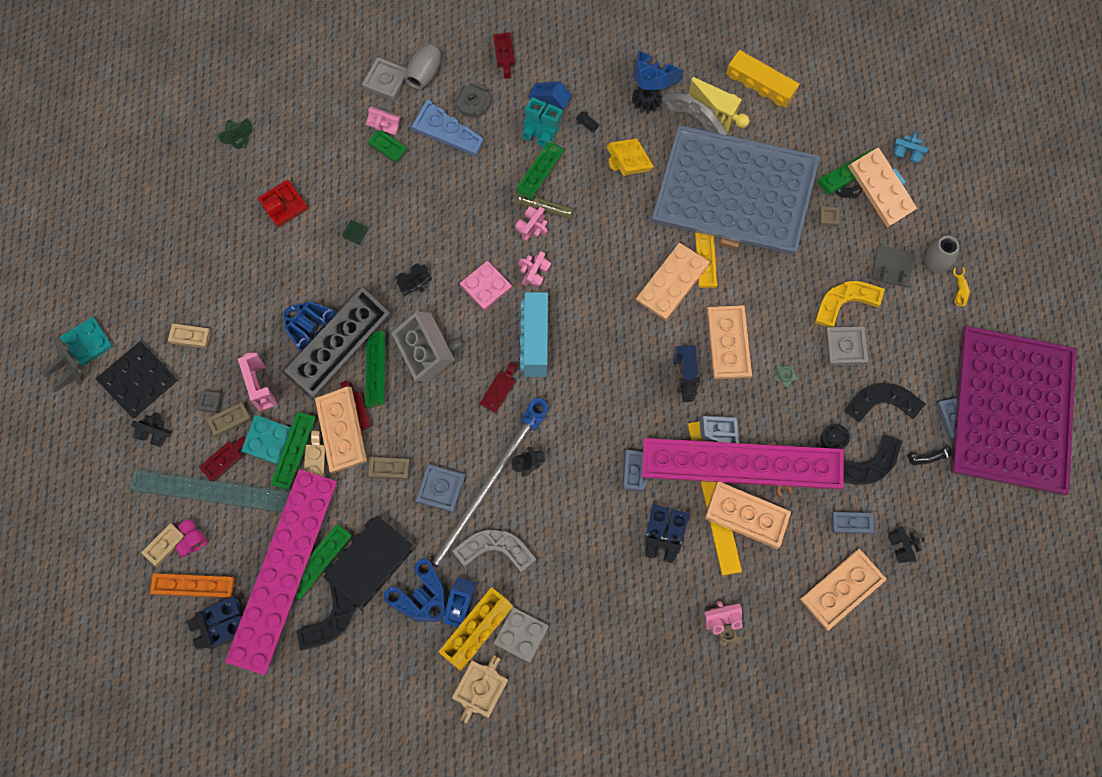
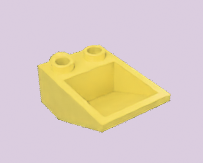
(723, 103)

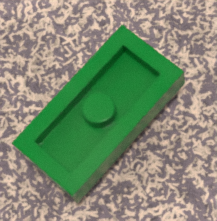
(387, 146)

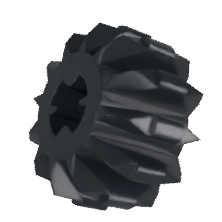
(646, 99)

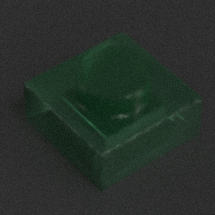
(355, 232)

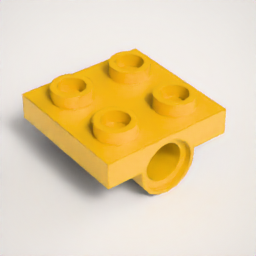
(628, 157)

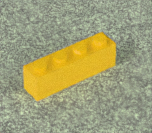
(762, 79)

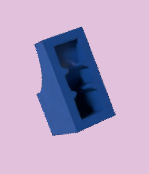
(551, 93)
(459, 601)

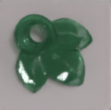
(234, 131)

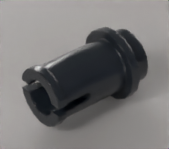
(587, 121)

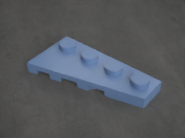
(441, 127)

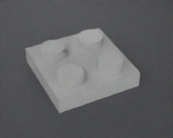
(385, 79)
(846, 346)
(521, 635)

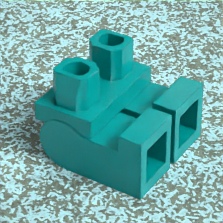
(541, 122)

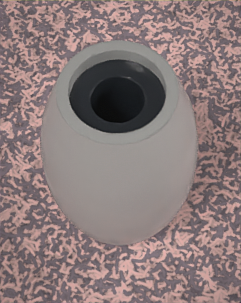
(423, 66)
(941, 254)

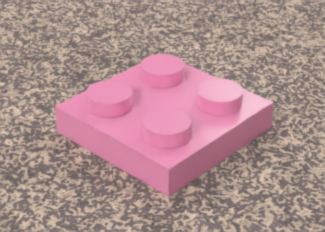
(485, 285)

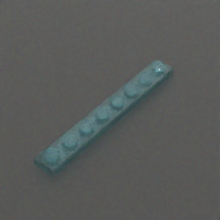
(208, 491)

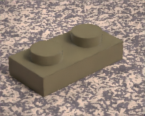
(229, 419)
(389, 468)

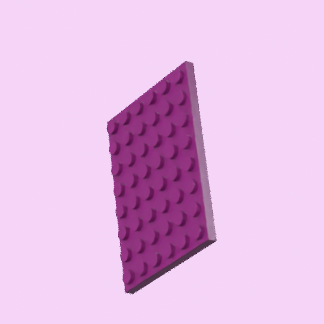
(1014, 411)

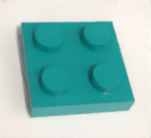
(86, 341)
(265, 439)

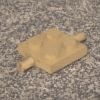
(480, 689)

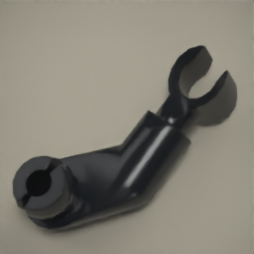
(846, 192)
(915, 460)

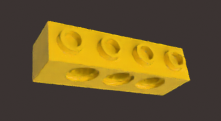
(476, 629)

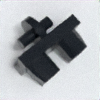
(413, 281)
(143, 428)
(527, 461)
(906, 555)

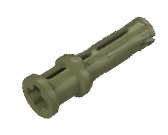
(549, 207)

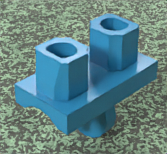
(902, 146)

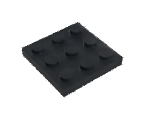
(136, 379)

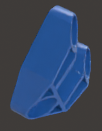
(653, 76)
(315, 311)
(409, 609)

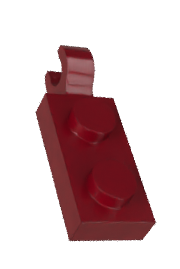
(504, 52)
(499, 389)
(362, 413)
(223, 459)

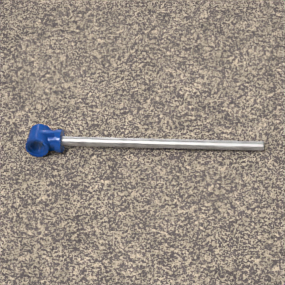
(530, 421)

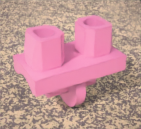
(383, 120)
(534, 224)
(531, 276)
(723, 615)

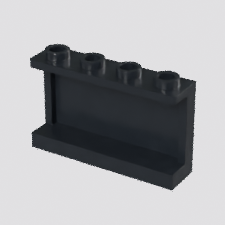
(368, 562)

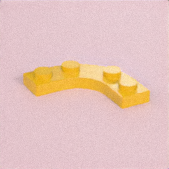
(844, 293)

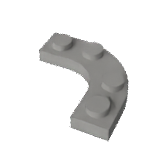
(689, 105)
(494, 541)

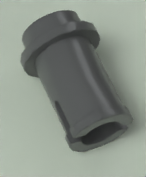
(455, 345)

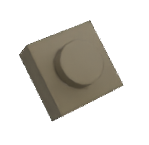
(829, 216)

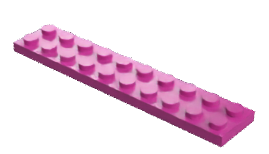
(743, 463)
(281, 573)

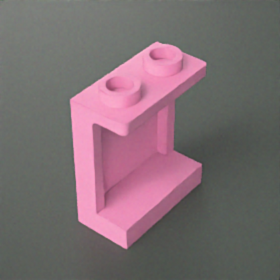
(259, 397)

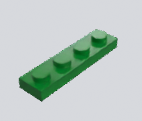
(539, 170)
(838, 178)
(375, 369)
(293, 451)
(322, 558)

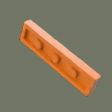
(192, 585)

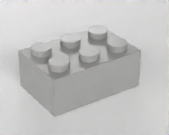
(422, 346)

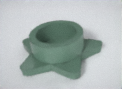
(785, 370)

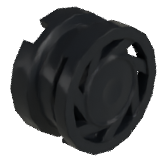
(834, 437)

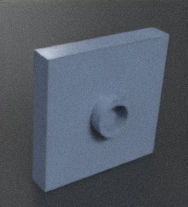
(440, 488)

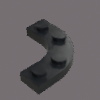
(887, 394)
(876, 469)
(332, 627)

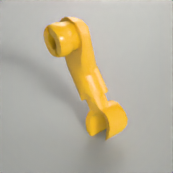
(964, 291)

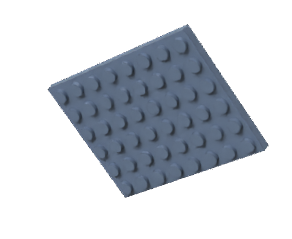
(736, 189)

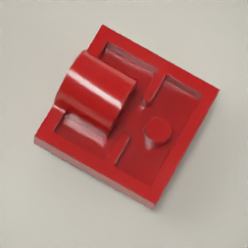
(282, 203)

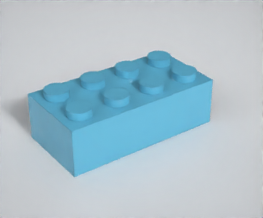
(534, 334)

